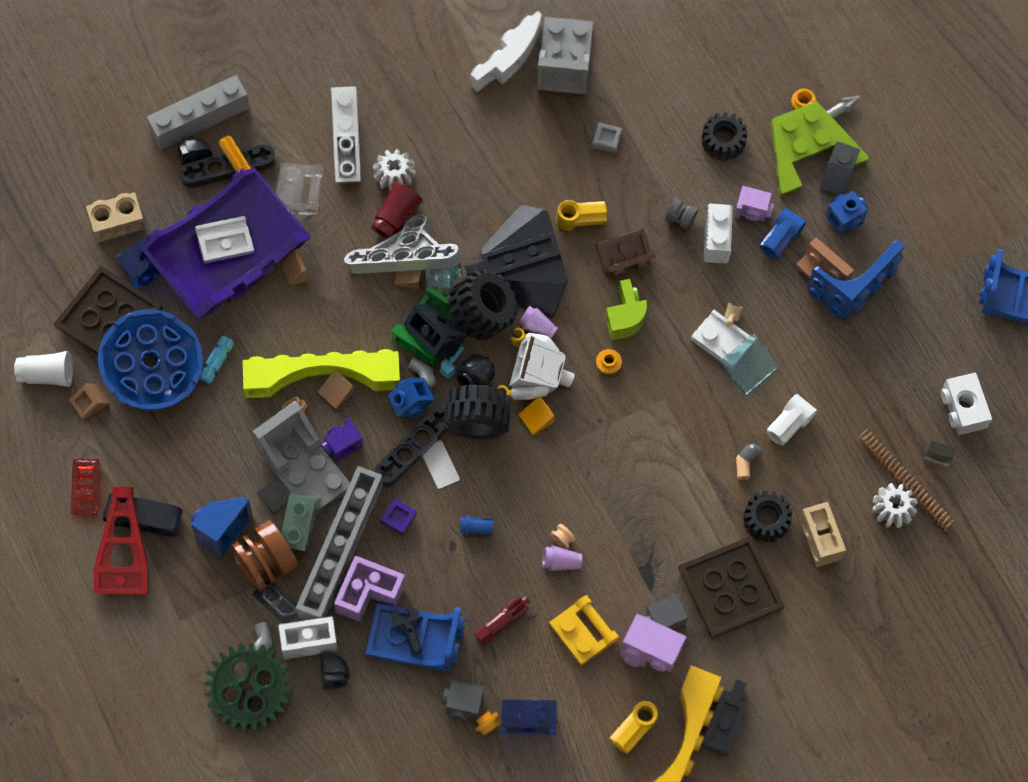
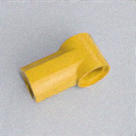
(583, 214)
(633, 728)

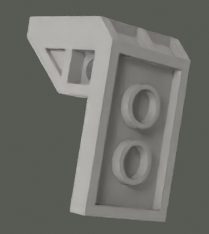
(564, 55)
(295, 456)

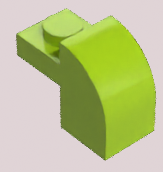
(626, 318)

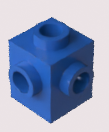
(847, 212)
(411, 397)

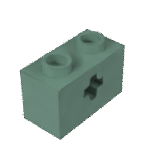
(299, 521)

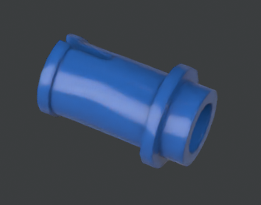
(476, 525)

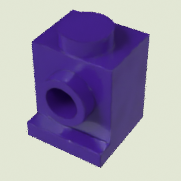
(342, 441)

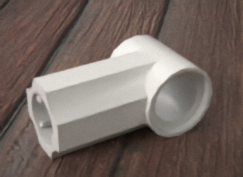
(795, 415)

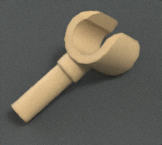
(733, 314)

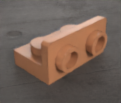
(824, 258)

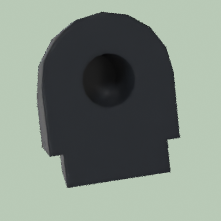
(193, 149)
(333, 671)

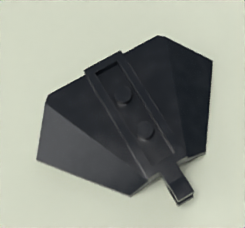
(527, 259)

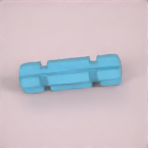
(216, 359)

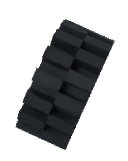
(724, 123)
(767, 501)

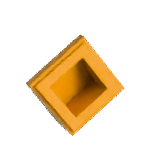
(537, 416)

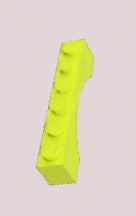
(268, 376)

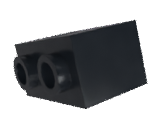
(434, 330)

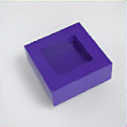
(398, 517)

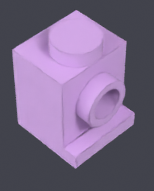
(754, 204)

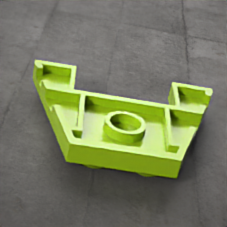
(803, 135)

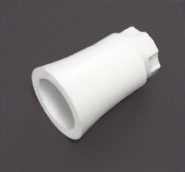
(45, 369)

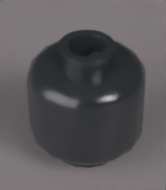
(475, 371)

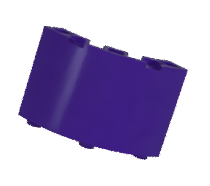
(207, 285)

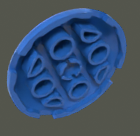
(155, 336)

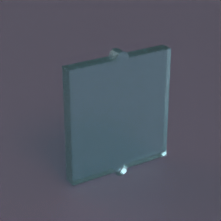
(749, 364)

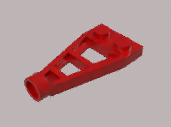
(121, 579)

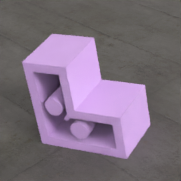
(366, 582)
(651, 643)

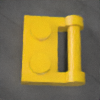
(576, 635)

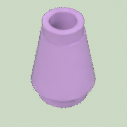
(536, 322)
(558, 559)

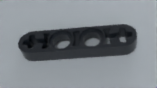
(228, 170)
(410, 444)

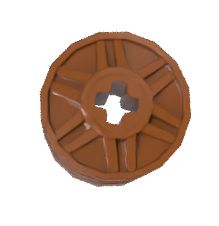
(265, 554)

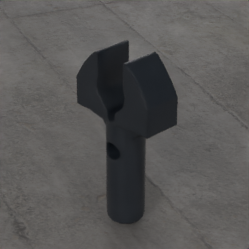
(408, 628)

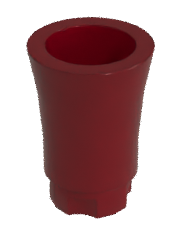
(396, 210)

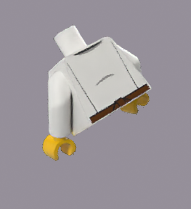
(537, 367)

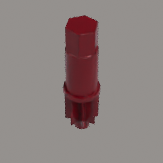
(501, 620)

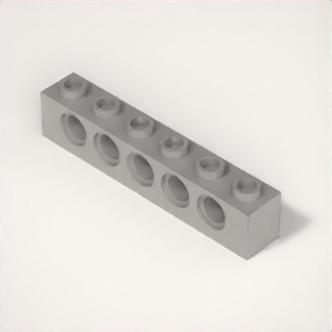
(340, 545)

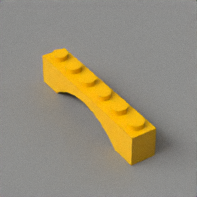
(696, 698)

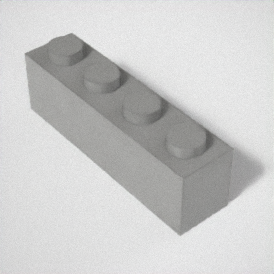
(198, 112)

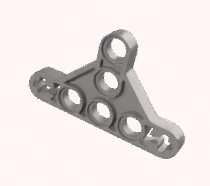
(397, 247)

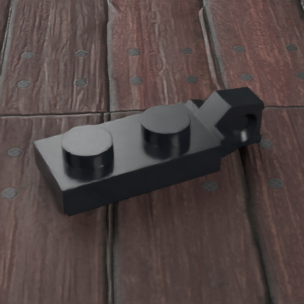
(726, 720)

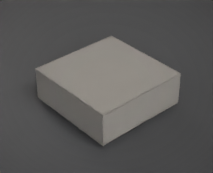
(607, 137)

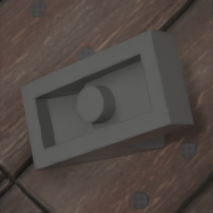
(839, 168)

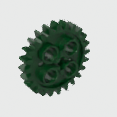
(225, 678)

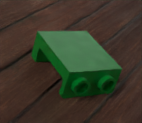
(409, 342)

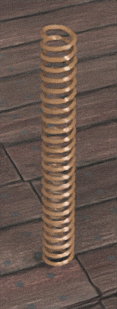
(935, 515)

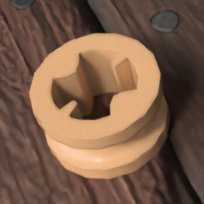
(562, 536)

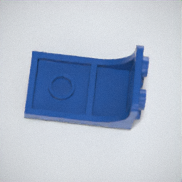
(1004, 290)
(850, 296)
(435, 633)

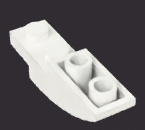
(514, 51)
(345, 135)

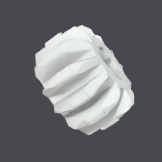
(393, 169)
(885, 501)

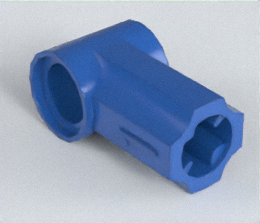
(785, 228)

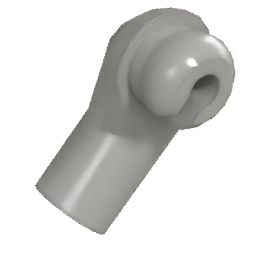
(424, 371)
(264, 636)

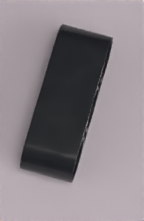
(152, 516)

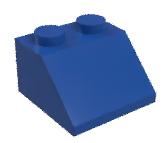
(221, 523)

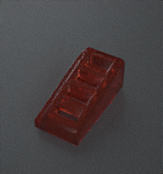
(85, 465)

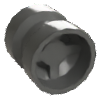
(677, 211)

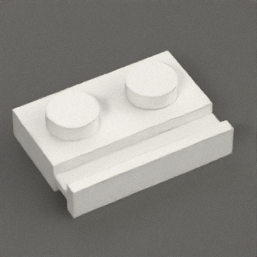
(224, 239)
(717, 337)

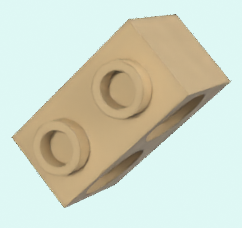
(117, 223)
(822, 534)

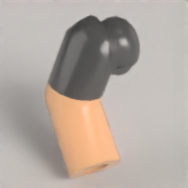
(744, 458)

